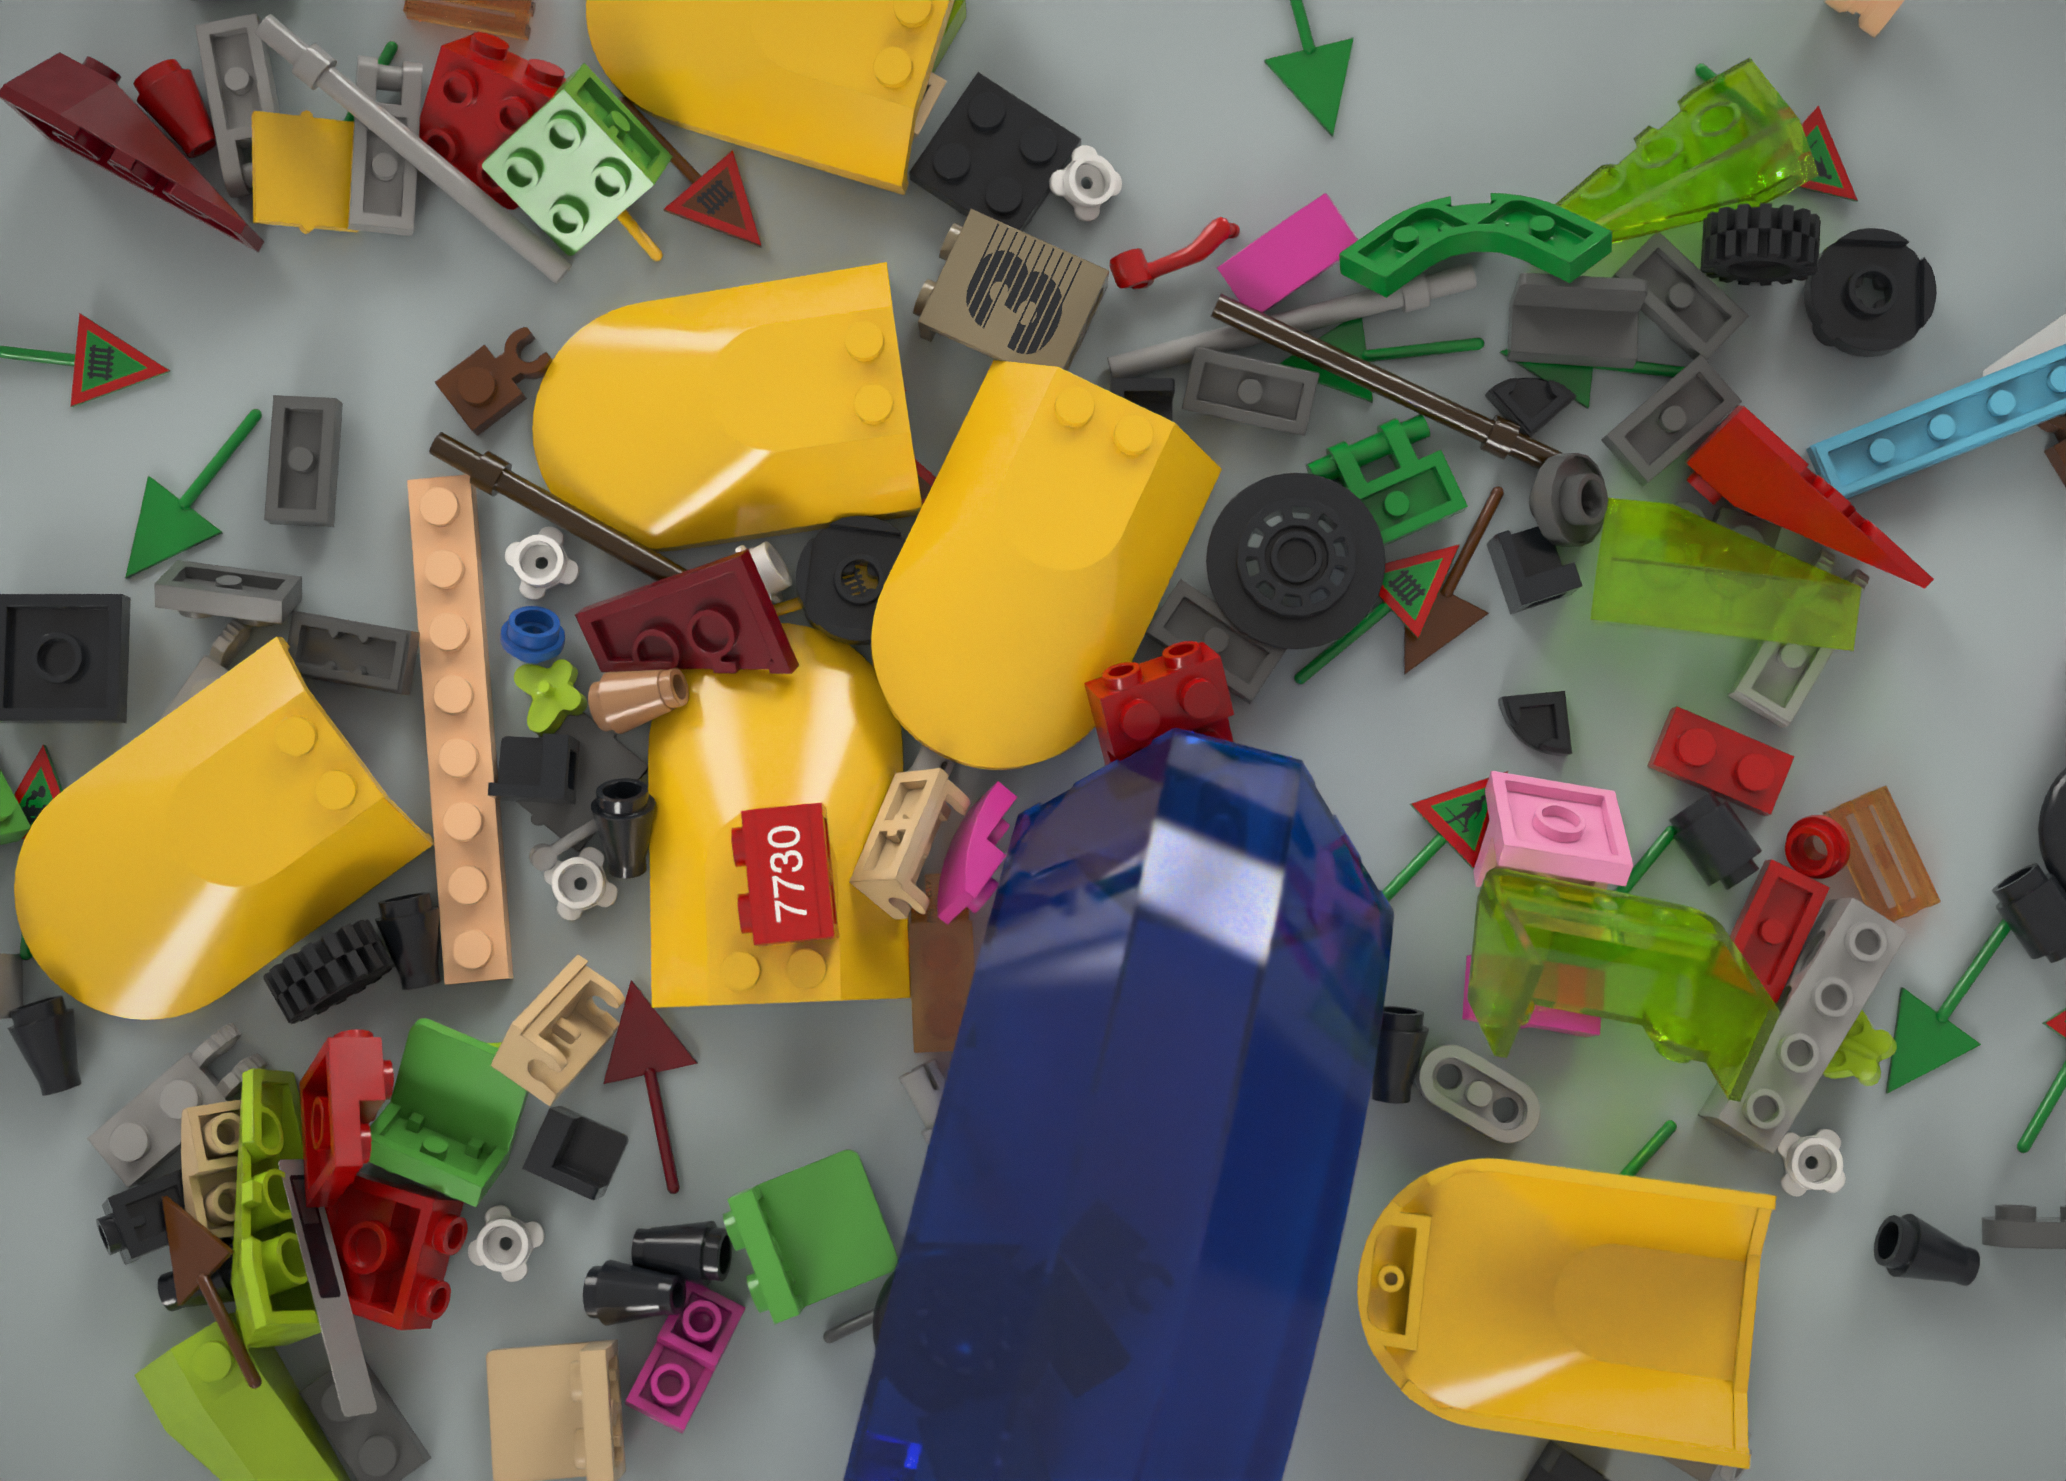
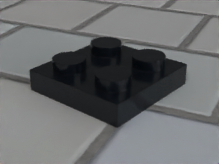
(994, 155)
(64, 658)

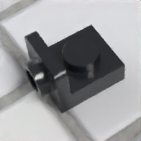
(136, 1217)

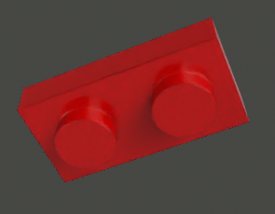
(1720, 761)
(1777, 923)

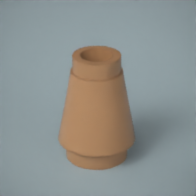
(635, 697)

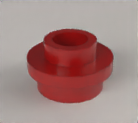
(1802, 853)

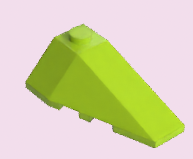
(267, 1262)
(228, 1424)

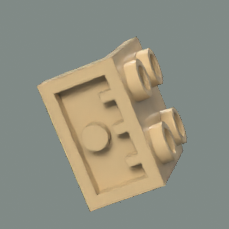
(556, 1412)

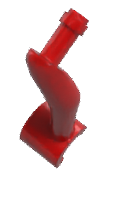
(1133, 271)

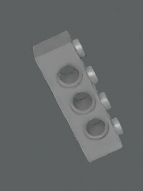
(1817, 1007)

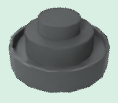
(1569, 500)

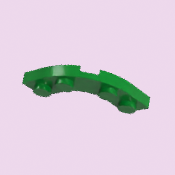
(1508, 225)

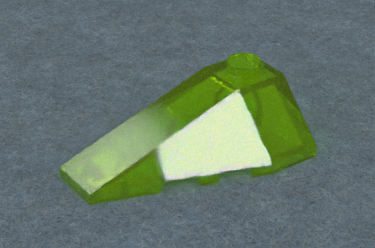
(1721, 150)
(1699, 578)

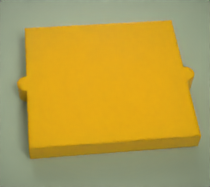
(301, 171)

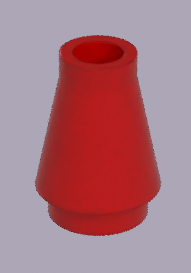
(176, 105)

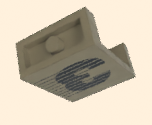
(1010, 294)

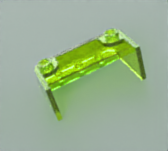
(1618, 962)

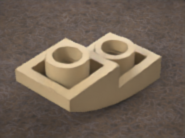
(211, 1164)

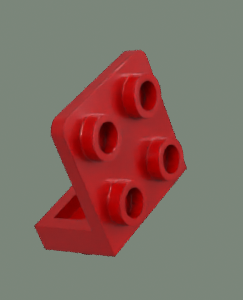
(480, 100)

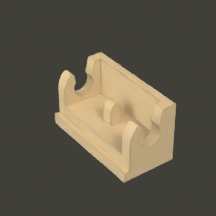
(904, 839)
(559, 1032)

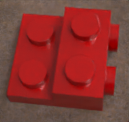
(1168, 692)
(337, 1104)
(396, 1250)

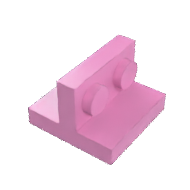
(1554, 831)

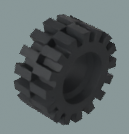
(1760, 244)
(328, 971)

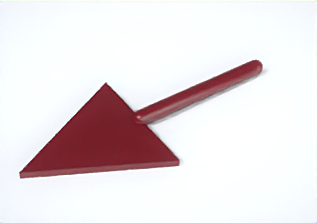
(642, 1048)

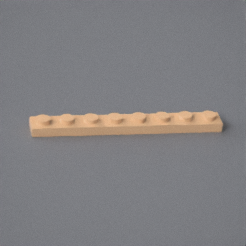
(459, 730)

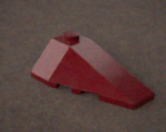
(98, 121)

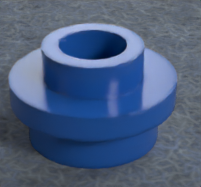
(532, 634)

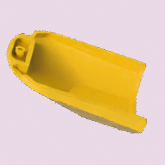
(780, 76)
(733, 413)
(1033, 565)
(764, 745)
(206, 847)
(1570, 1305)

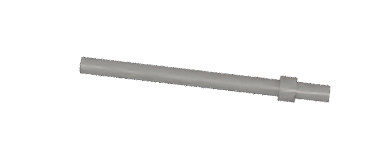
(318, 69)
(1410, 297)

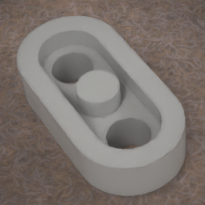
(1476, 1092)

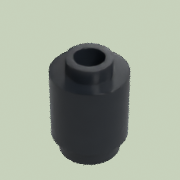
(1716, 841)
(2034, 911)

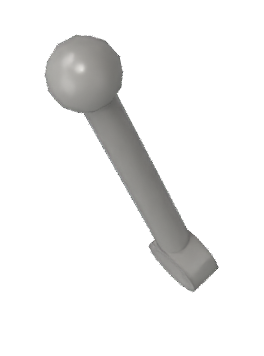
(544, 856)

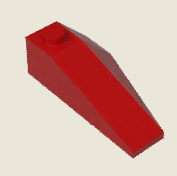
(1773, 482)

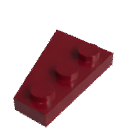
(691, 620)

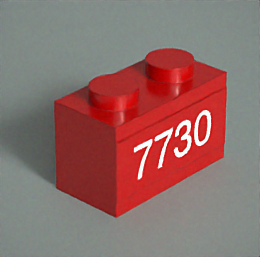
(786, 874)

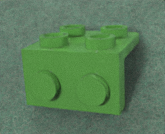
(448, 1114)
(810, 1234)

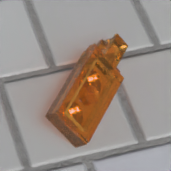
(939, 973)

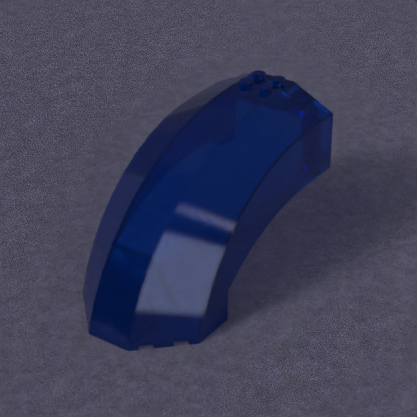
(1140, 1137)

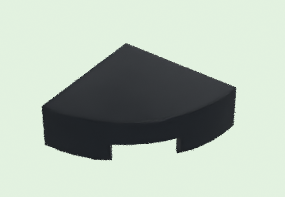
(1529, 401)
(1539, 721)

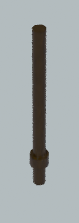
(1496, 435)
(495, 476)

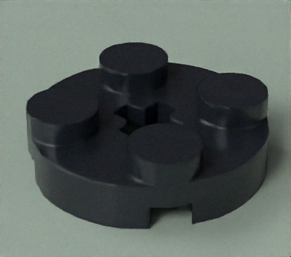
(1843, 319)
(835, 553)

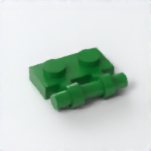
(1403, 499)

